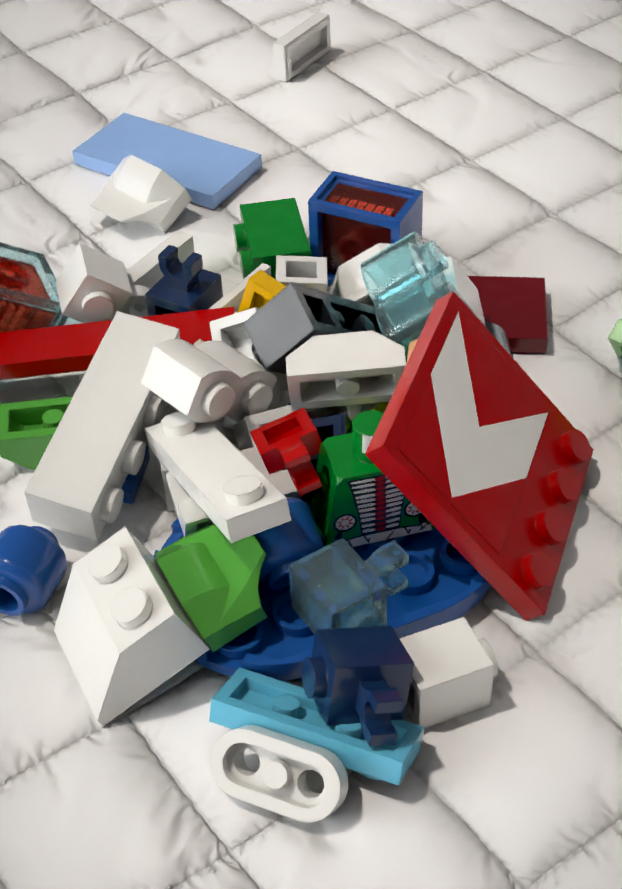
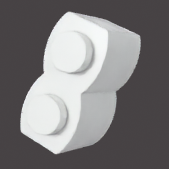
(208, 380)

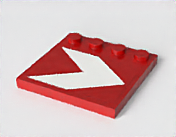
(484, 455)

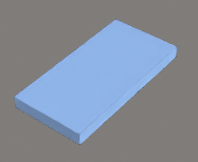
(199, 164)

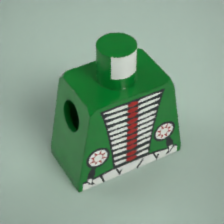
(355, 495)

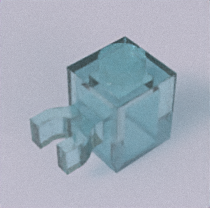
(342, 589)

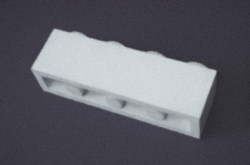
(100, 433)

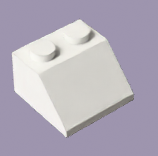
(123, 626)

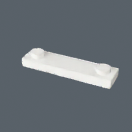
(218, 476)

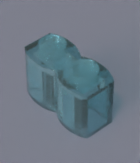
(405, 286)

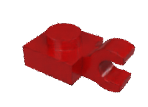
(290, 446)

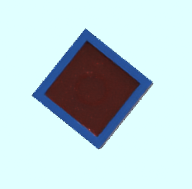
(356, 214)

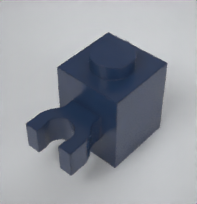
(183, 286)
(360, 679)

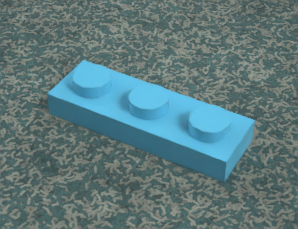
(284, 708)

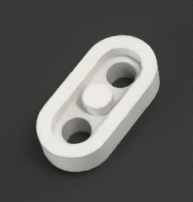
(282, 773)

